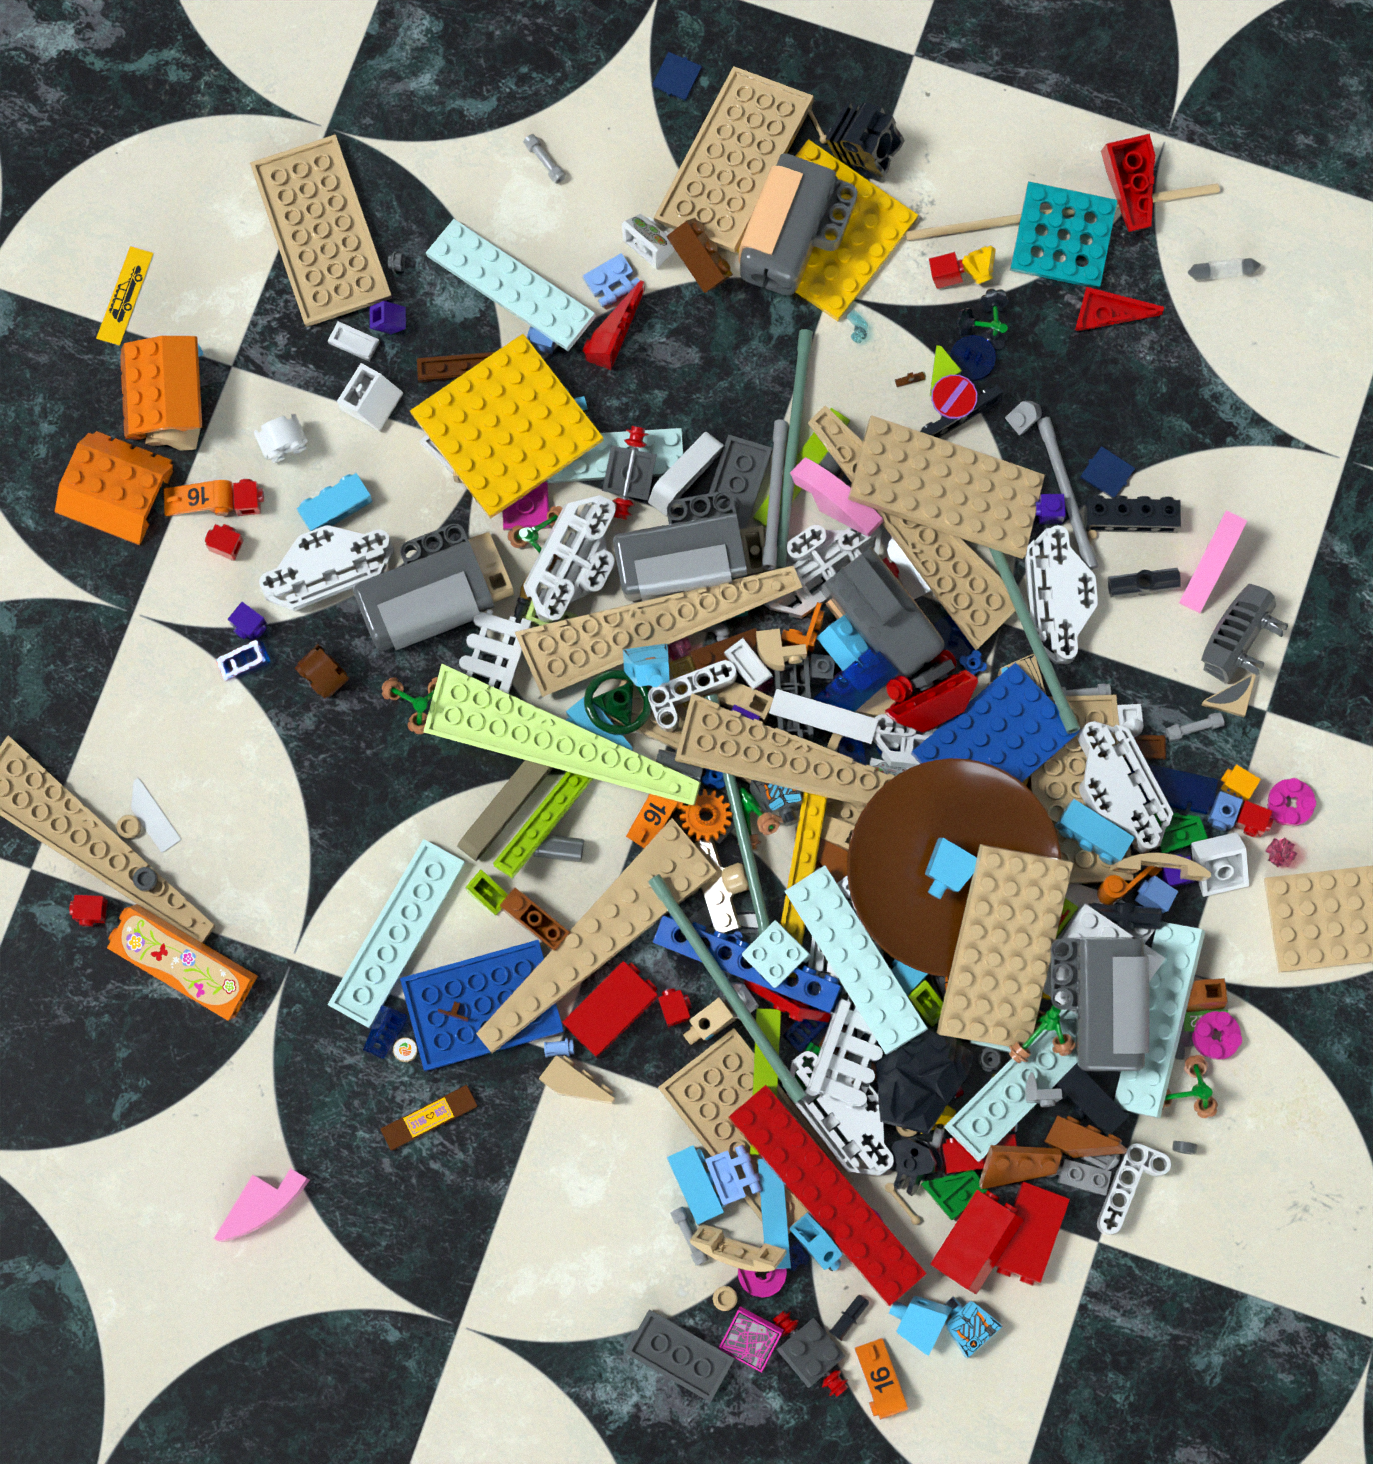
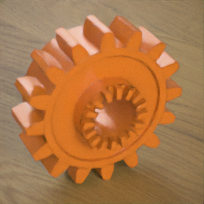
(708, 828)

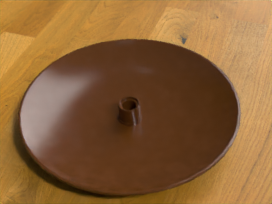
(896, 838)

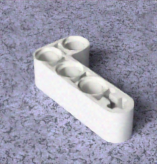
(685, 472)
(690, 680)
(1127, 1191)

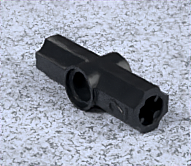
(1129, 585)
(1129, 915)

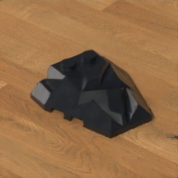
(920, 1080)

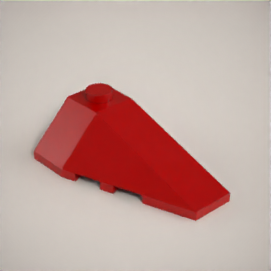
(1130, 173)
(609, 336)

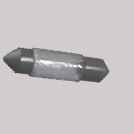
(1224, 268)

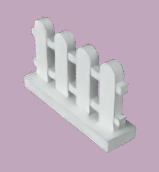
(496, 648)
(838, 1064)

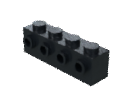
(1132, 515)

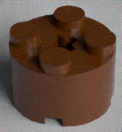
(323, 671)

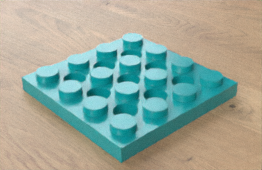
(1068, 270)

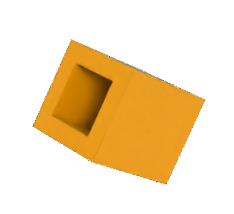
(1239, 783)

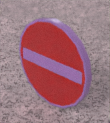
(954, 396)

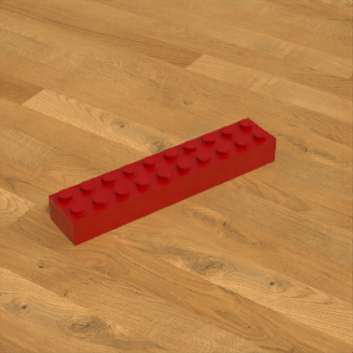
(827, 1195)

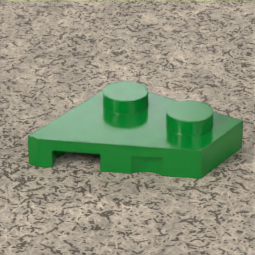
(1181, 832)
(953, 1191)

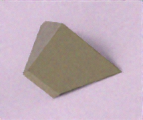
(753, 544)

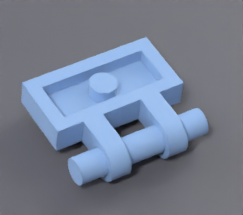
(608, 275)
(725, 1176)

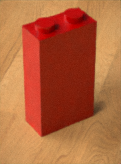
(611, 1008)
(1034, 1240)
(977, 1241)

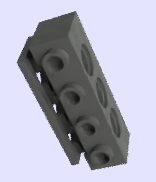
(787, 682)

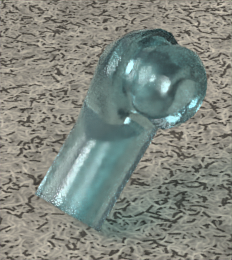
(860, 328)

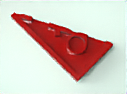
(1106, 308)
(797, 1009)

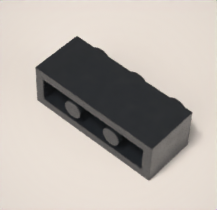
(1090, 1101)

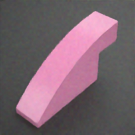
(832, 497)
(1213, 561)
(260, 1205)

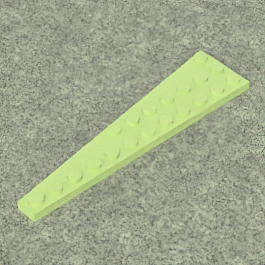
(499, 722)

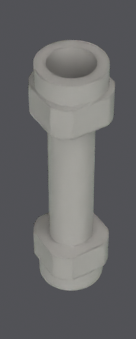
(533, 145)
(1101, 689)
(1175, 732)
(680, 1217)

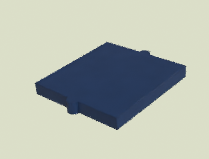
(677, 76)
(1107, 472)

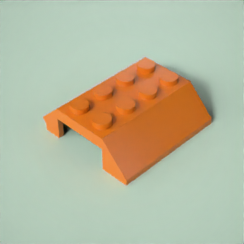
(160, 385)
(112, 486)

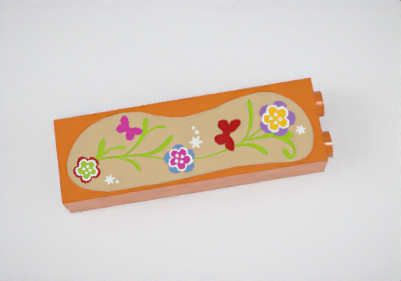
(181, 961)

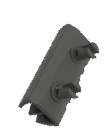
(1238, 631)

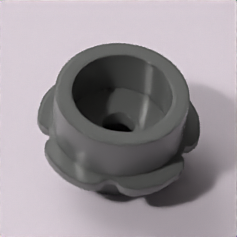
(396, 262)
(983, 1059)

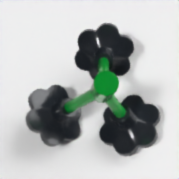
(995, 331)

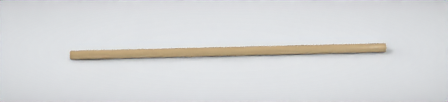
(1015, 219)

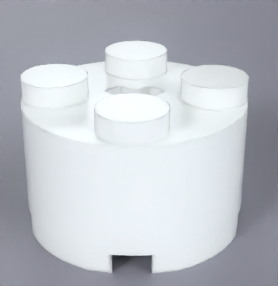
(281, 437)

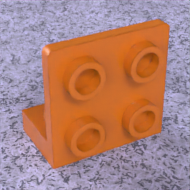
(795, 637)

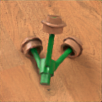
(522, 536)
(394, 690)
(767, 822)
(1062, 1043)
(1205, 1104)

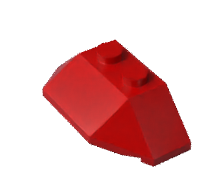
(936, 704)

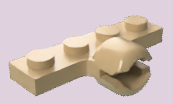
(722, 888)

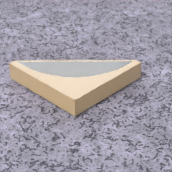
(1232, 699)

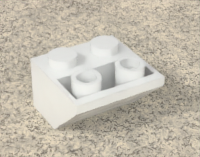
(369, 397)

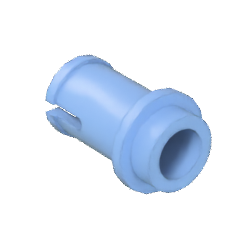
(559, 1048)

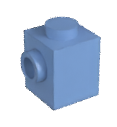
(540, 341)
(1224, 811)
(1156, 894)

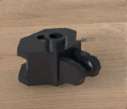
(916, 1160)

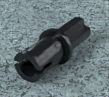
(849, 1317)

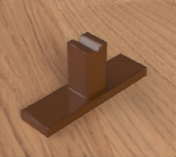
(910, 378)
(453, 1013)

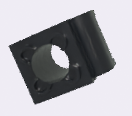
(865, 139)

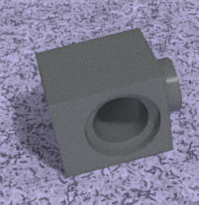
(821, 669)

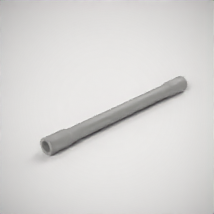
(1049, 437)
(770, 548)

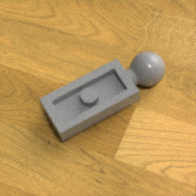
(1083, 1177)

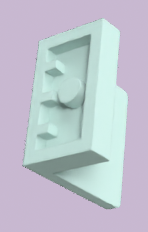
(776, 954)

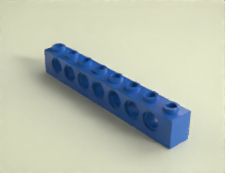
(830, 989)

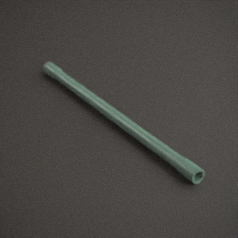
(803, 349)
(1065, 712)
(745, 845)
(789, 1082)

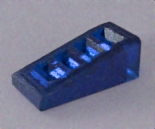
(255, 663)
(394, 1027)
(808, 1038)

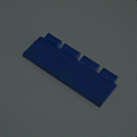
(861, 681)
(1183, 788)

